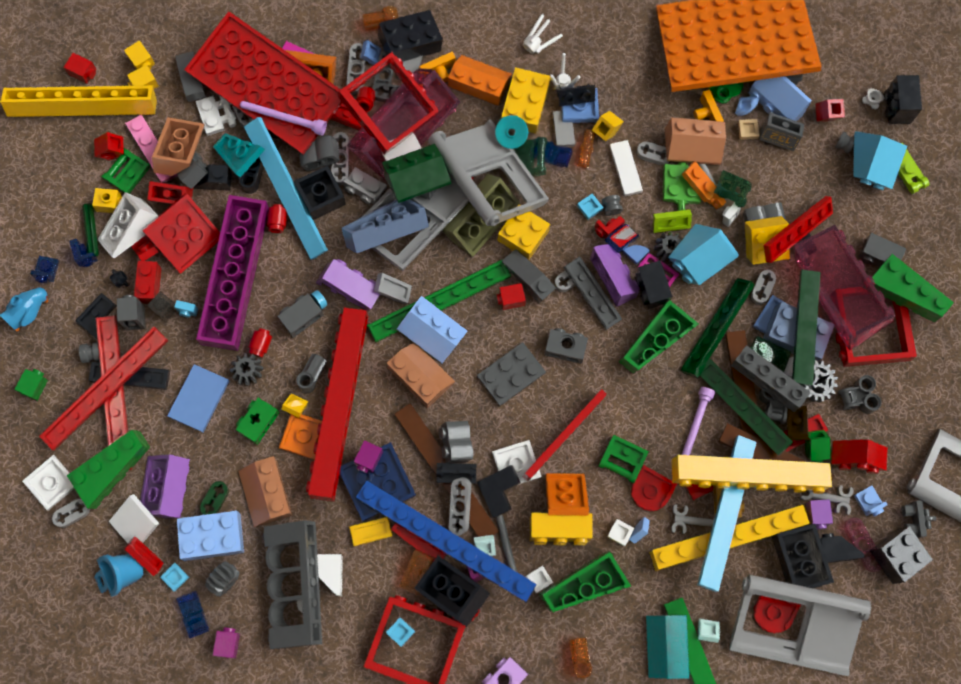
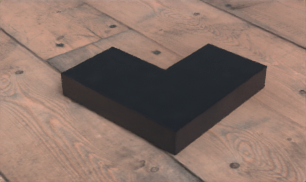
(98, 308)
(494, 487)

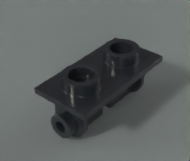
(576, 95)
(450, 471)

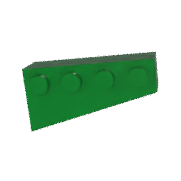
(910, 290)
(660, 333)
(103, 471)
(588, 582)

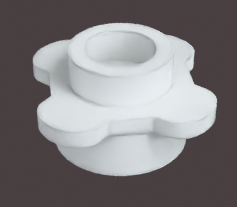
(873, 93)

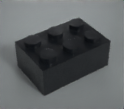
(410, 36)
(803, 557)
(452, 591)

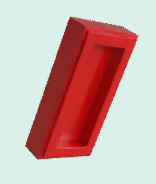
(144, 556)

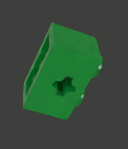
(256, 431)

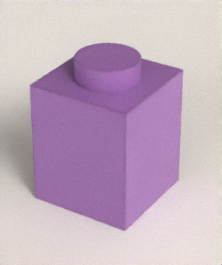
(819, 513)

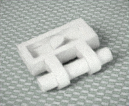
(210, 115)

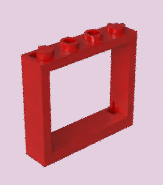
(365, 121)
(906, 341)
(419, 609)

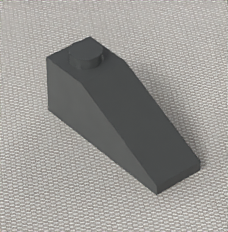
(529, 275)

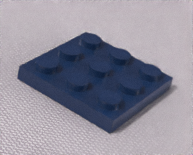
(387, 476)

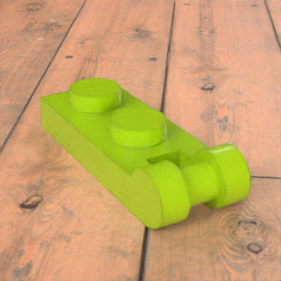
(910, 170)

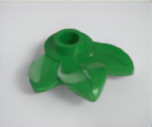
(728, 90)

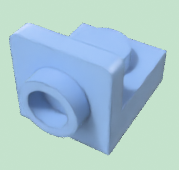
(870, 501)

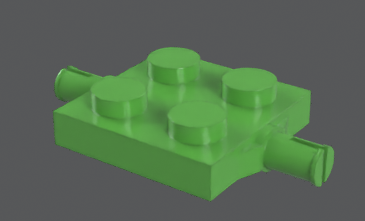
(676, 188)

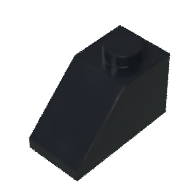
(217, 178)
(839, 549)

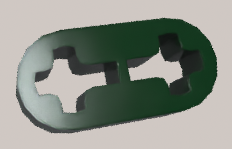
(218, 502)

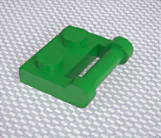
(129, 175)
(627, 453)

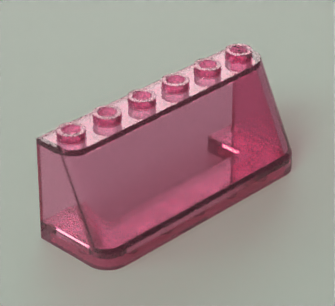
(401, 113)
(844, 286)

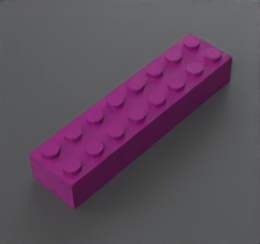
(233, 273)

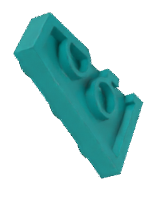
(237, 153)

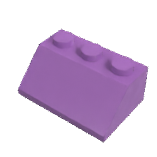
(614, 274)
(165, 485)

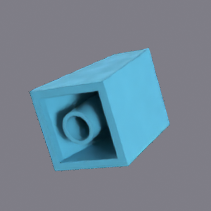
(877, 159)
(702, 254)

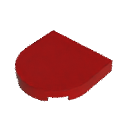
(651, 490)
(774, 614)

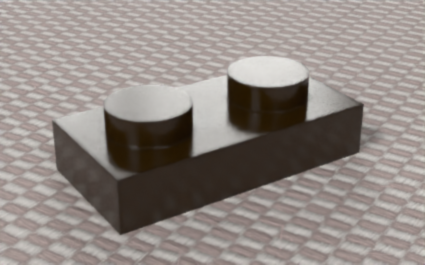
(798, 424)

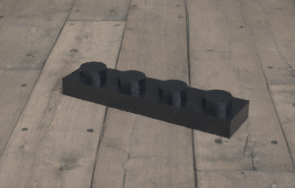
(144, 377)

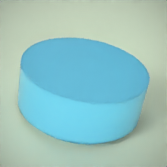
(319, 299)

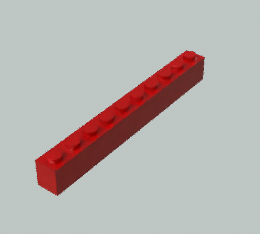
(338, 405)

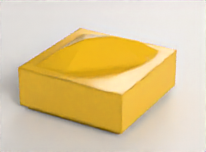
(294, 405)

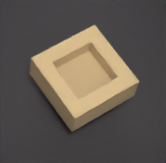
(748, 129)

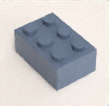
(783, 326)

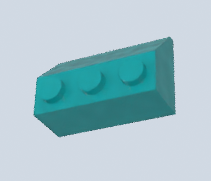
(667, 646)

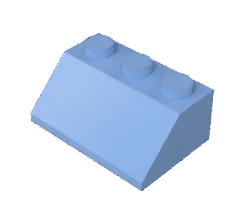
(780, 97)
(431, 329)

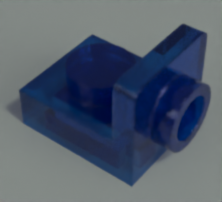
(80, 254)
(45, 269)

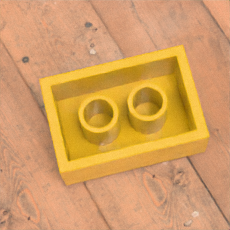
(527, 97)
(560, 529)

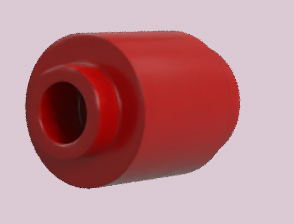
(366, 98)
(276, 219)
(259, 342)

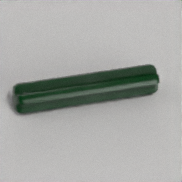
(90, 229)

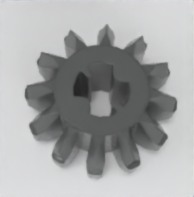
(662, 244)
(240, 375)
(222, 579)

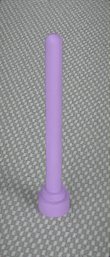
(318, 126)
(705, 396)

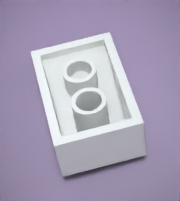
(126, 224)

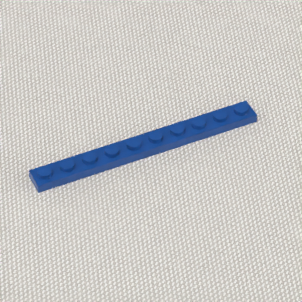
(446, 541)

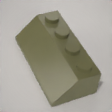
(468, 228)

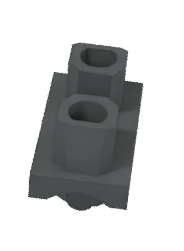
(920, 516)

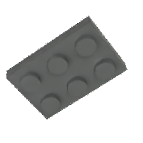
(511, 374)

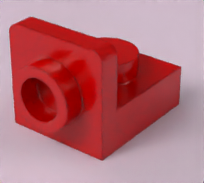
(611, 226)
(144, 248)

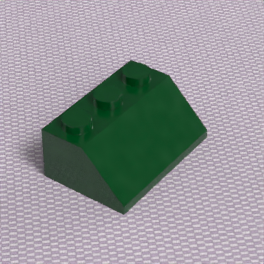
(416, 173)

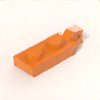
(703, 185)

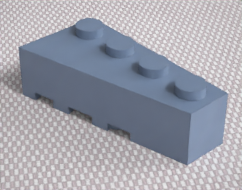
(385, 225)

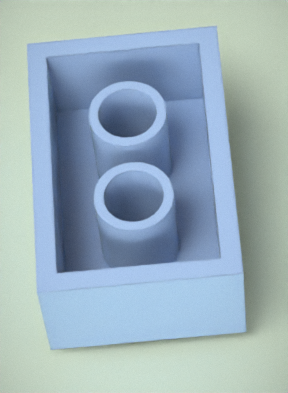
(210, 535)

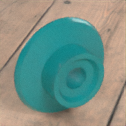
(505, 125)

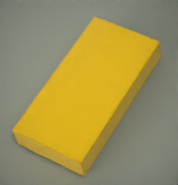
(370, 531)

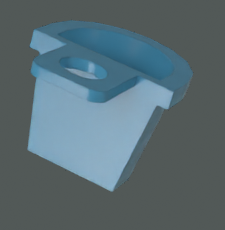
(117, 572)

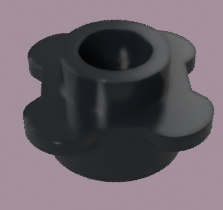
(119, 278)

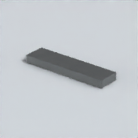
(592, 293)

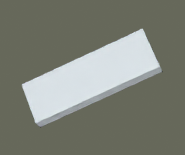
(626, 168)

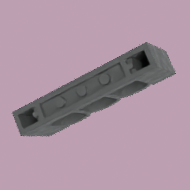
(276, 539)

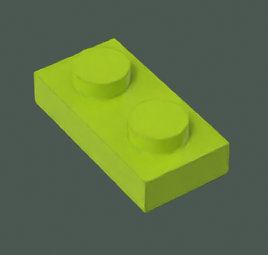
(672, 221)

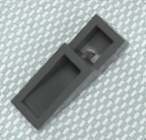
(192, 87)

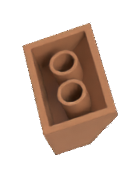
(695, 141)
(176, 146)
(420, 374)
(265, 491)

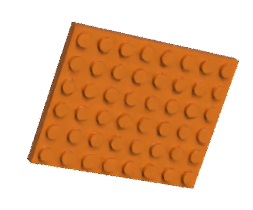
(735, 41)

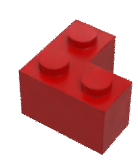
(860, 454)

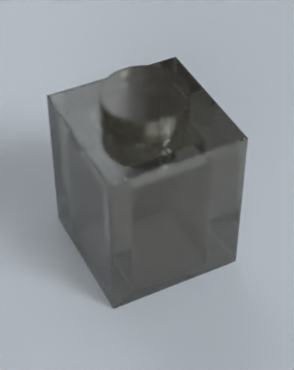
(162, 306)

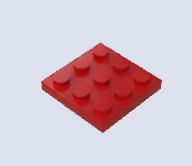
(182, 233)

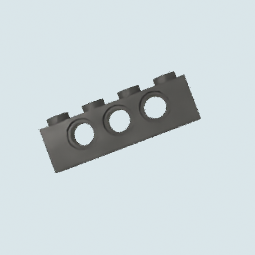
(770, 379)

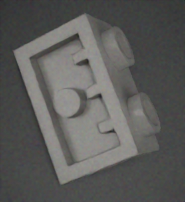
(364, 186)

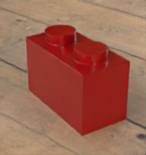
(167, 192)
(147, 281)

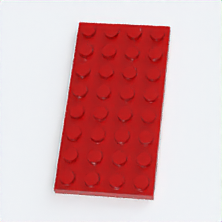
(253, 69)

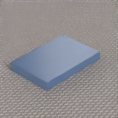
(198, 398)

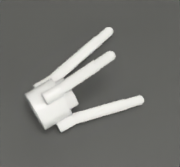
(532, 42)
(563, 80)

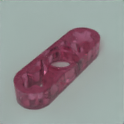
(855, 542)

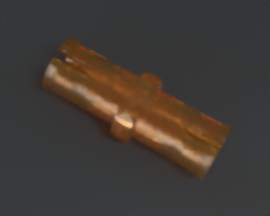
(586, 148)

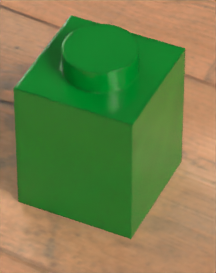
(31, 384)
(817, 446)

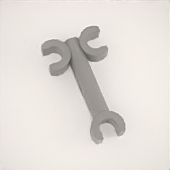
(842, 499)
(680, 520)

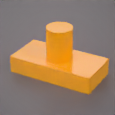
(441, 64)
(709, 108)

